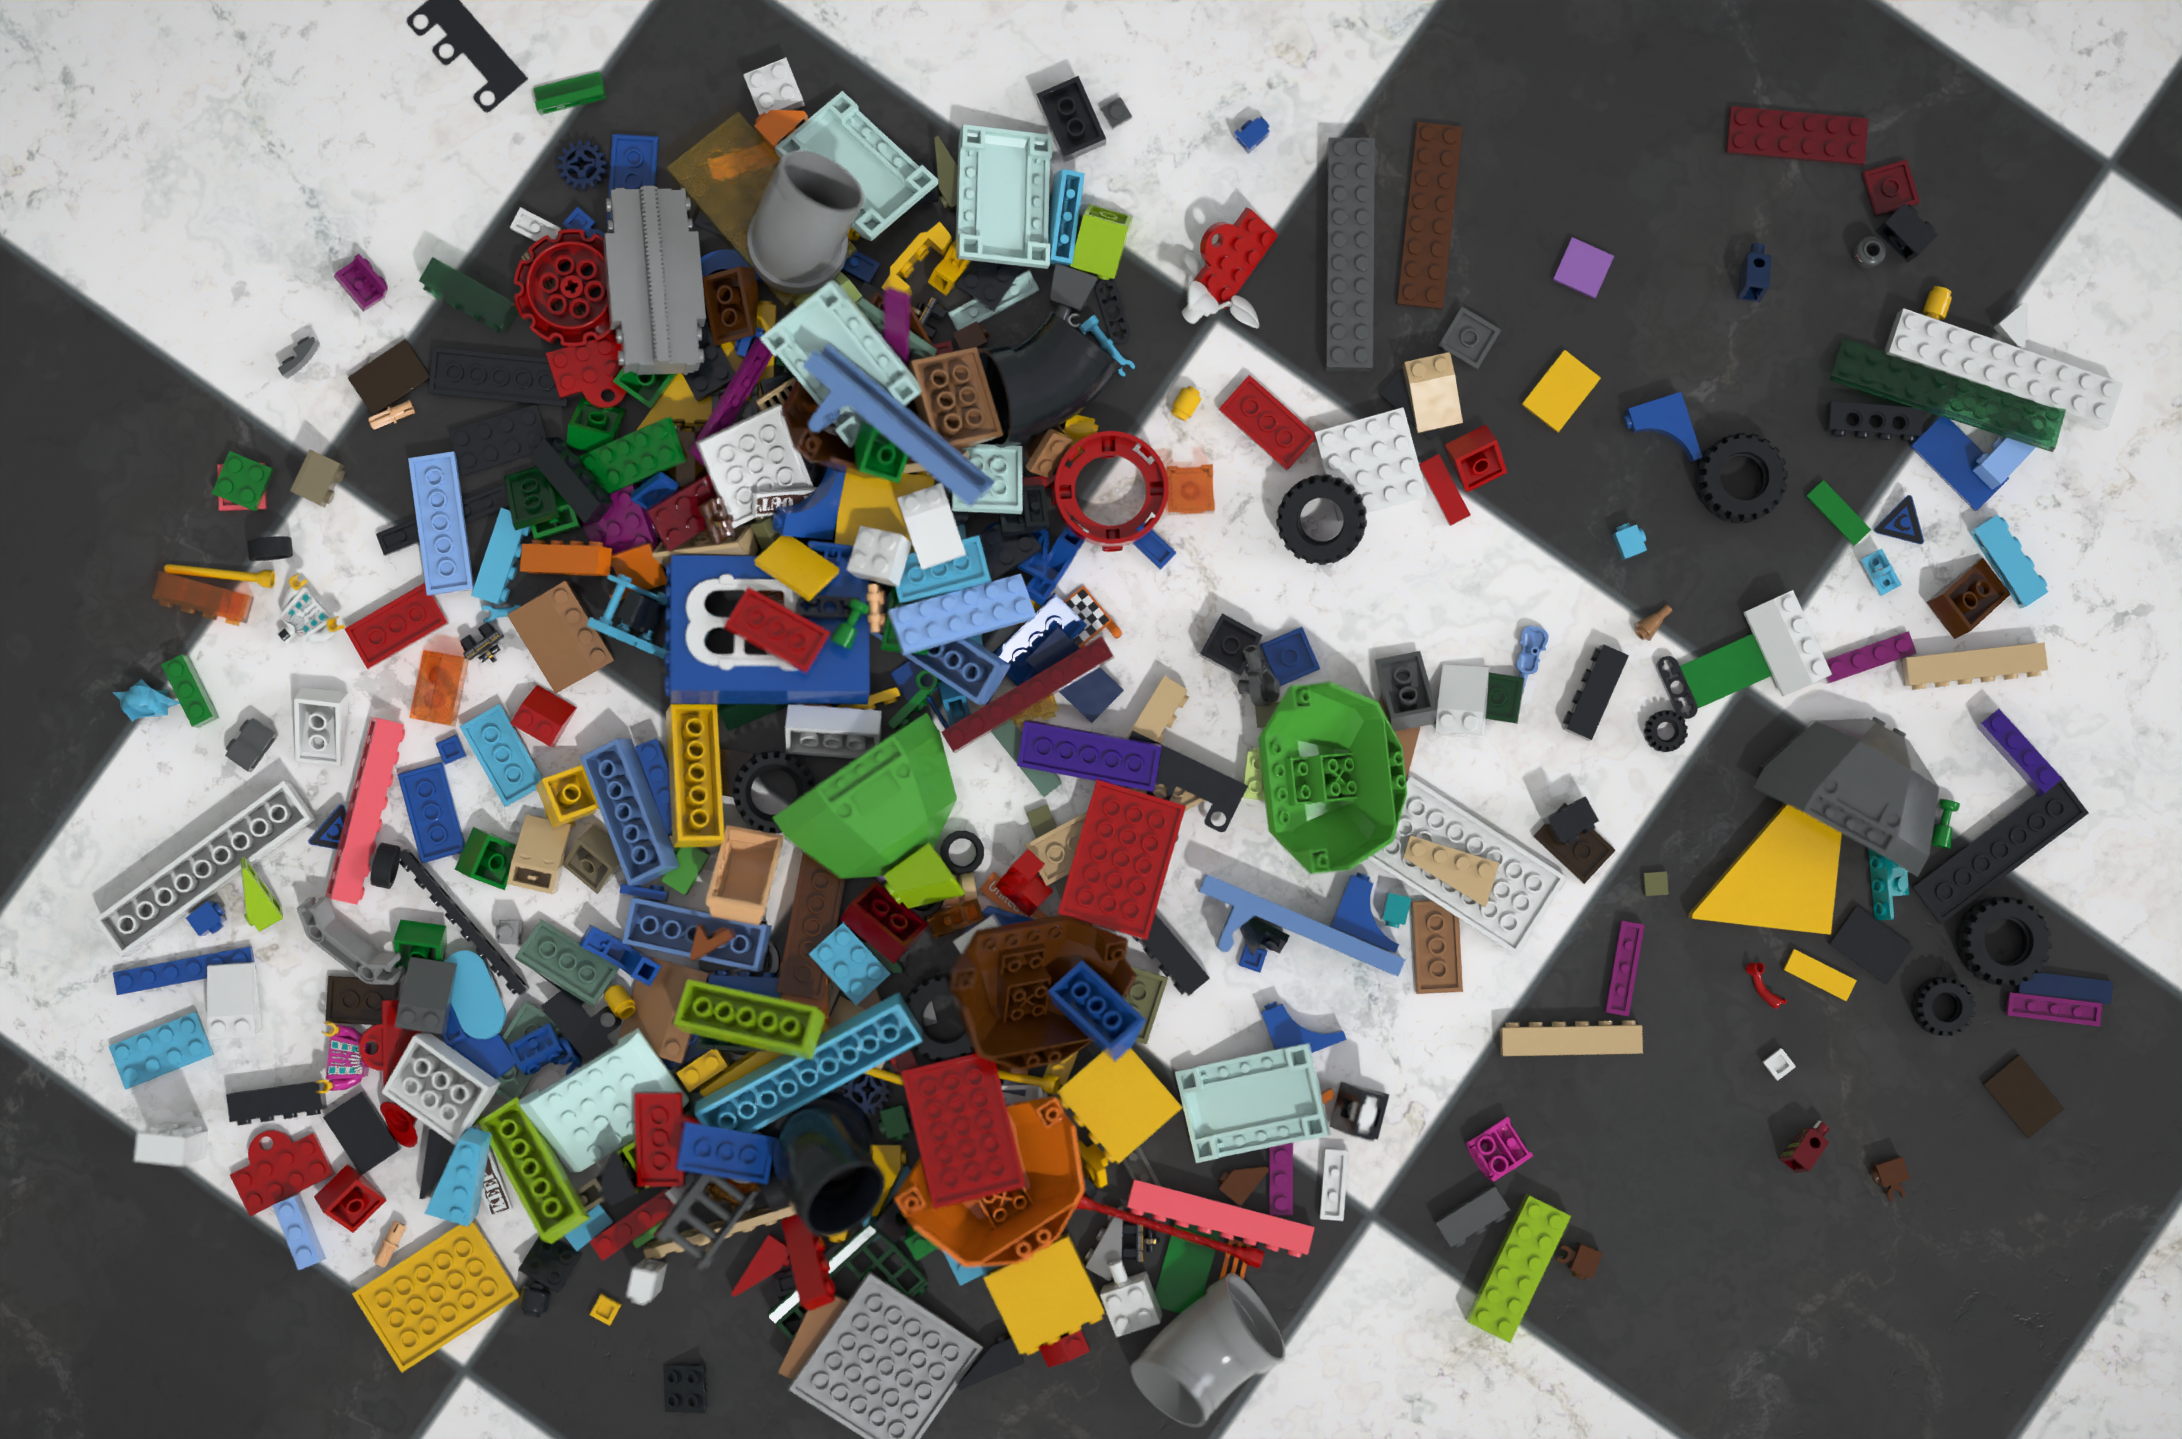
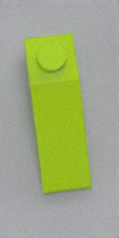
(260, 904)

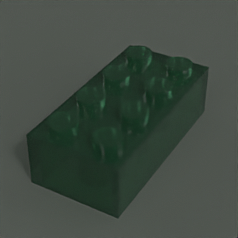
(465, 293)

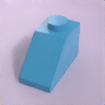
(954, 703)

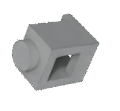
(509, 932)

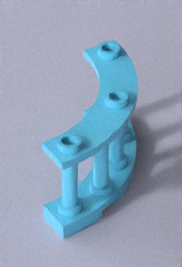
(621, 632)

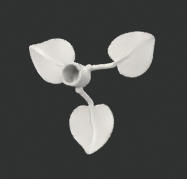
(1203, 303)

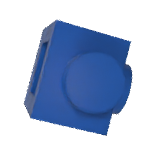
(1252, 134)

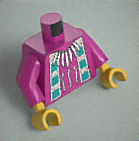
(344, 1063)

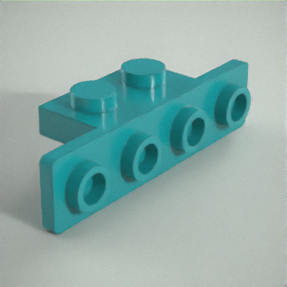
(1886, 881)

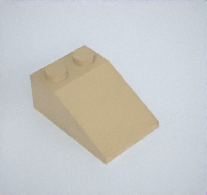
(1433, 392)

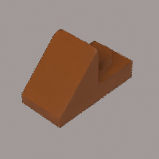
(704, 944)

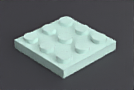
(1004, 468)

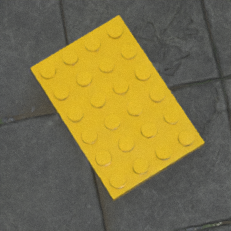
(436, 1295)

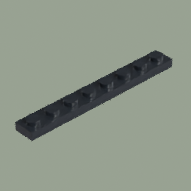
(456, 915)

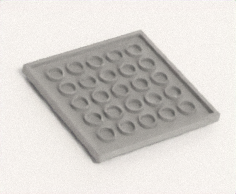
(885, 1364)

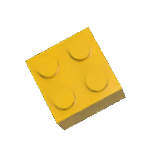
(567, 796)

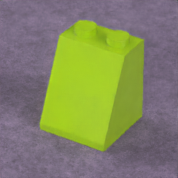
(1101, 241)
(922, 879)

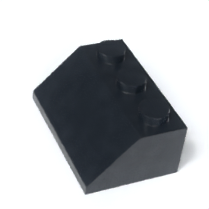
(619, 1179)

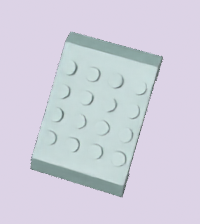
(882, 169)
(1003, 196)
(836, 319)
(1252, 1102)
(594, 1106)

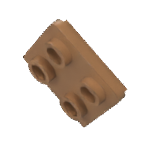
(1047, 451)

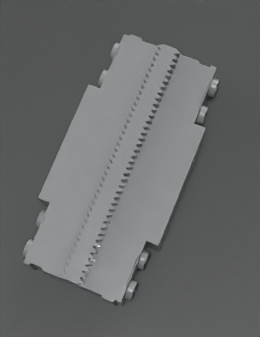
(654, 281)

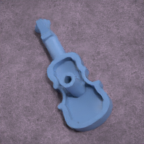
(1532, 642)

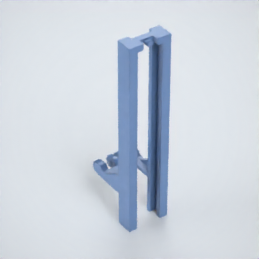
(855, 388)
(1247, 905)

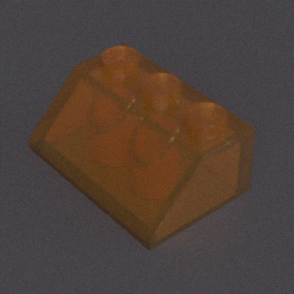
(439, 688)

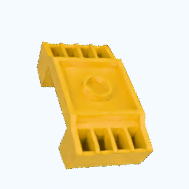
(936, 237)

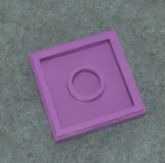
(1583, 268)

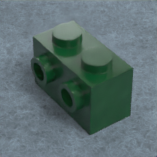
(895, 1122)

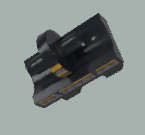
(932, 309)
(473, 648)
(1135, 1252)

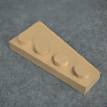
(1460, 870)

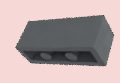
(1472, 1216)

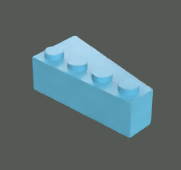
(461, 1185)

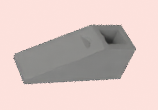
(1107, 1249)

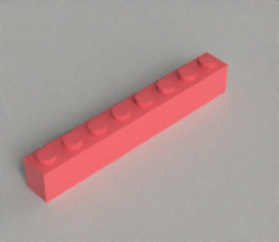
(365, 810)
(1219, 1216)

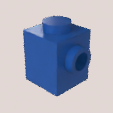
(207, 918)

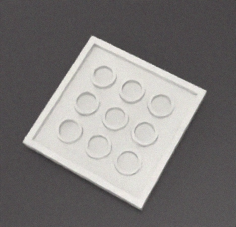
(1374, 458)
(751, 459)

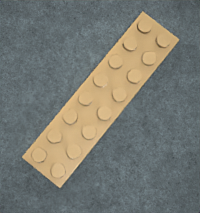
(1059, 845)

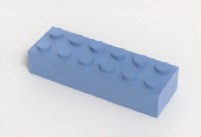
(962, 666)
(629, 811)
(674, 927)

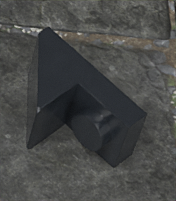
(1258, 932)

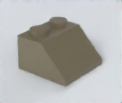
(318, 478)
(593, 859)

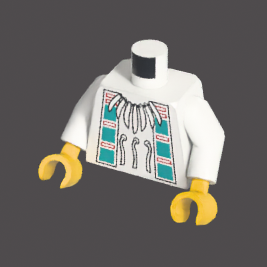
(305, 615)

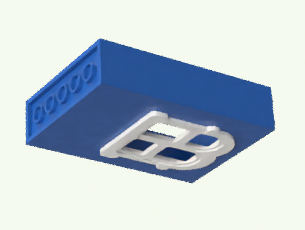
(740, 678)

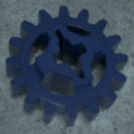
(591, 165)
(865, 1100)

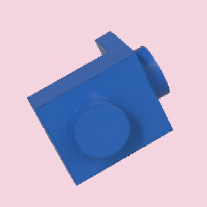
(743, 345)

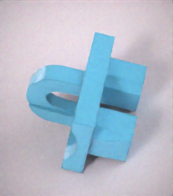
(1882, 583)

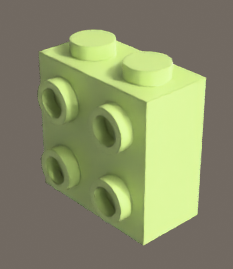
(1253, 776)

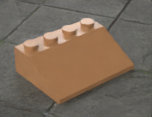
(956, 398)
(558, 636)
(658, 1007)

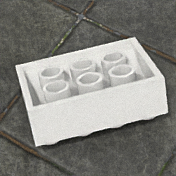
(440, 1086)

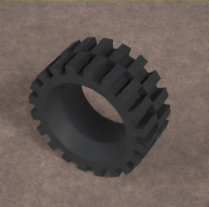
(749, 772)

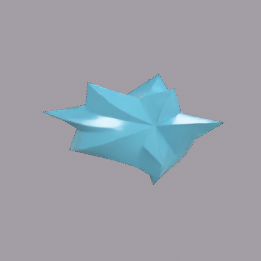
(145, 701)

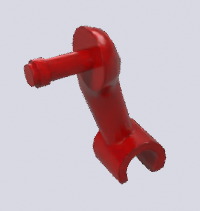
(1755, 971)

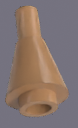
(1648, 626)

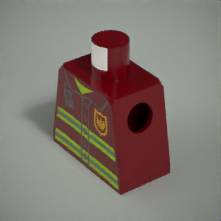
(1806, 1148)

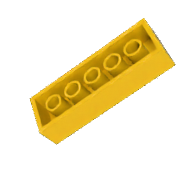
(694, 775)

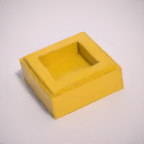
(605, 1309)

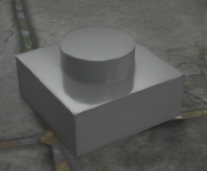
(1116, 113)

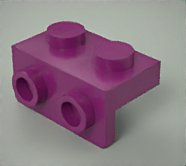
(362, 283)

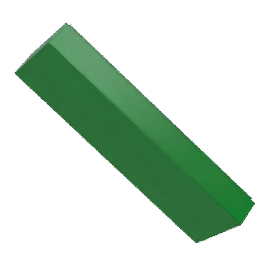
(1838, 513)

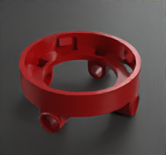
(1110, 445)

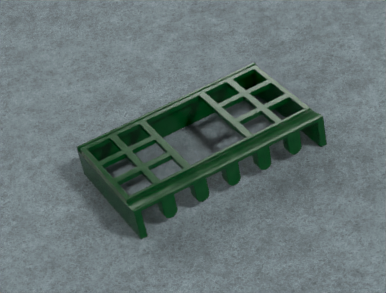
(841, 1258)

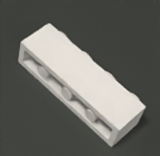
(646, 1280)

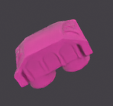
(1502, 1149)

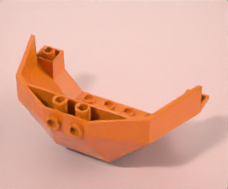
(1016, 1222)

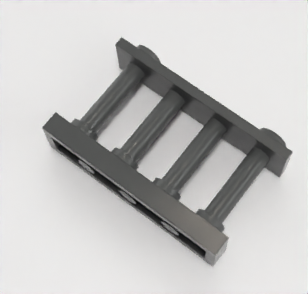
(681, 1212)

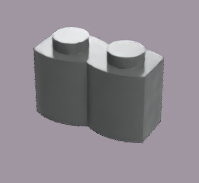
(251, 744)

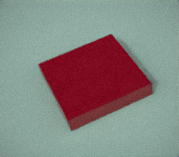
(1890, 187)

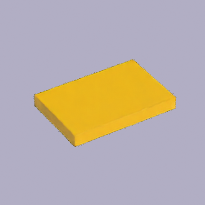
(1561, 391)
(797, 566)

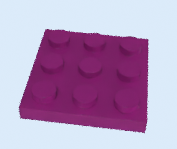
(623, 524)

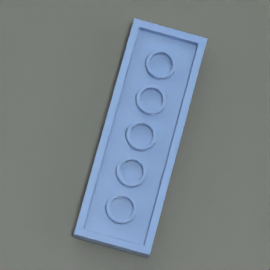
(441, 523)
(961, 614)

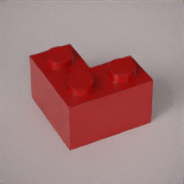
(1023, 885)

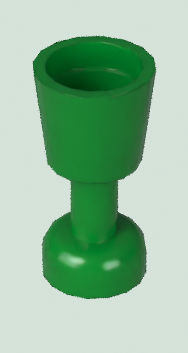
(845, 632)
(1942, 832)

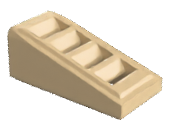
(760, 402)

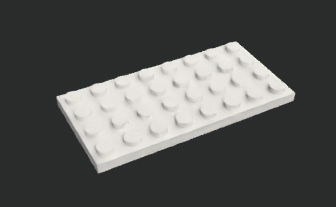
(1521, 884)

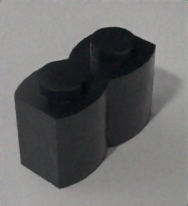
(640, 612)

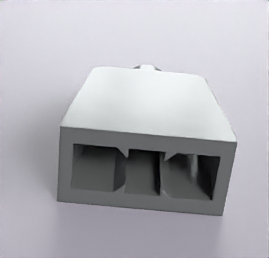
(1070, 290)

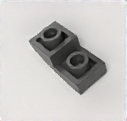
(305, 351)

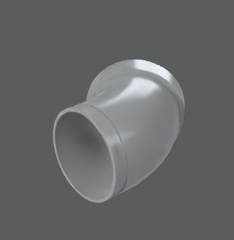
(803, 223)
(1209, 1352)

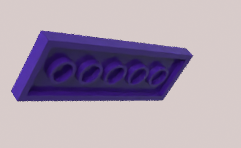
(1089, 755)

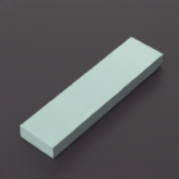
(973, 311)

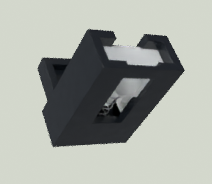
(1359, 1111)

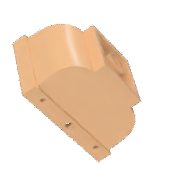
(744, 875)

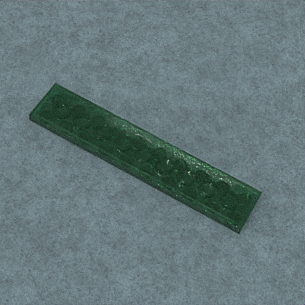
(1947, 395)

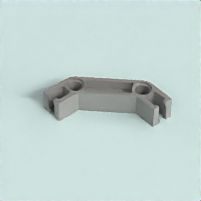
(346, 946)

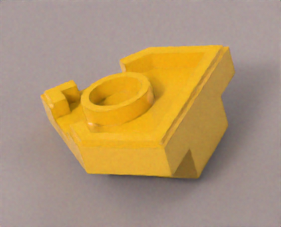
(1093, 1164)

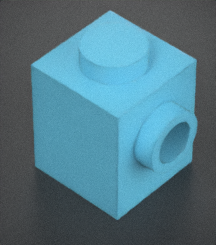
(1629, 540)

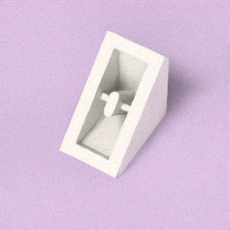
(2014, 326)

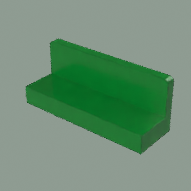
(569, 93)

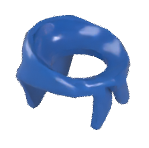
(571, 1056)

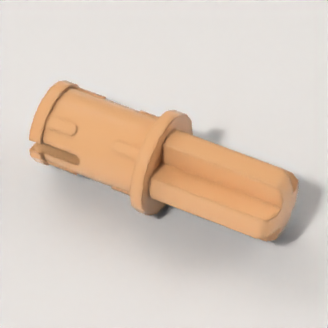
(391, 414)
(389, 1244)

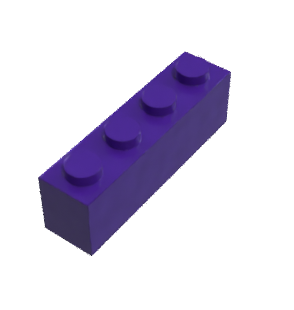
(2019, 752)

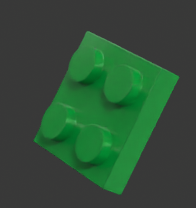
(242, 481)

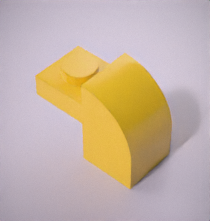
(948, 271)

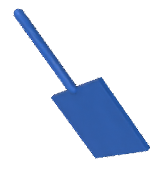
(906, 681)

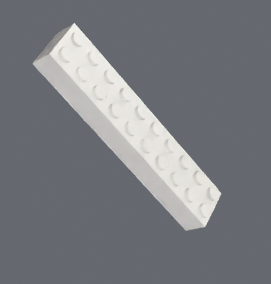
(2004, 367)
(204, 869)

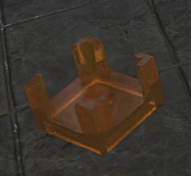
(1190, 490)

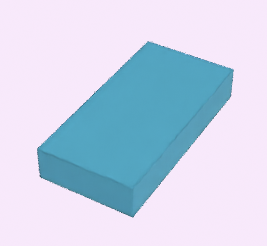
(591, 1228)

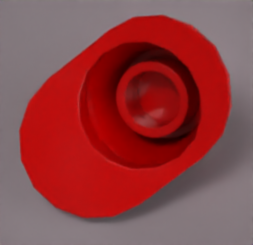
(400, 1123)

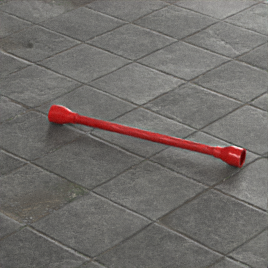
(1250, 1256)

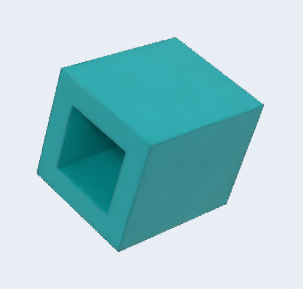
(1395, 910)

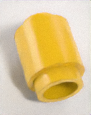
(1937, 303)
(1186, 403)
(619, 1001)

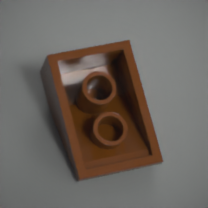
(731, 304)
(1968, 599)

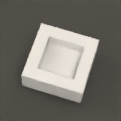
(1778, 1064)

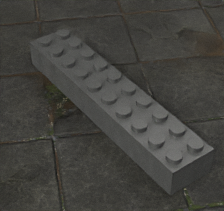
(1349, 254)

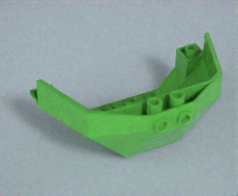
(1331, 777)
(876, 806)

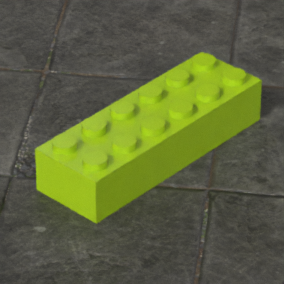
(749, 1019)
(534, 1172)
(1517, 1268)

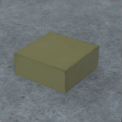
(1655, 883)

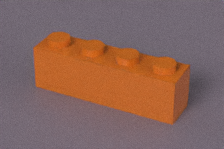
(565, 559)

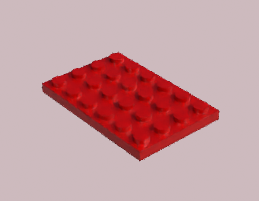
(1121, 859)
(963, 1130)

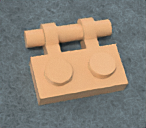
(876, 599)

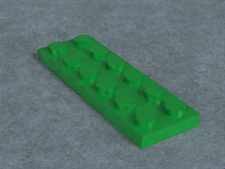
(635, 456)

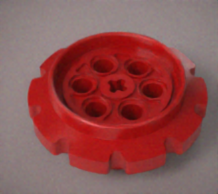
(537, 302)

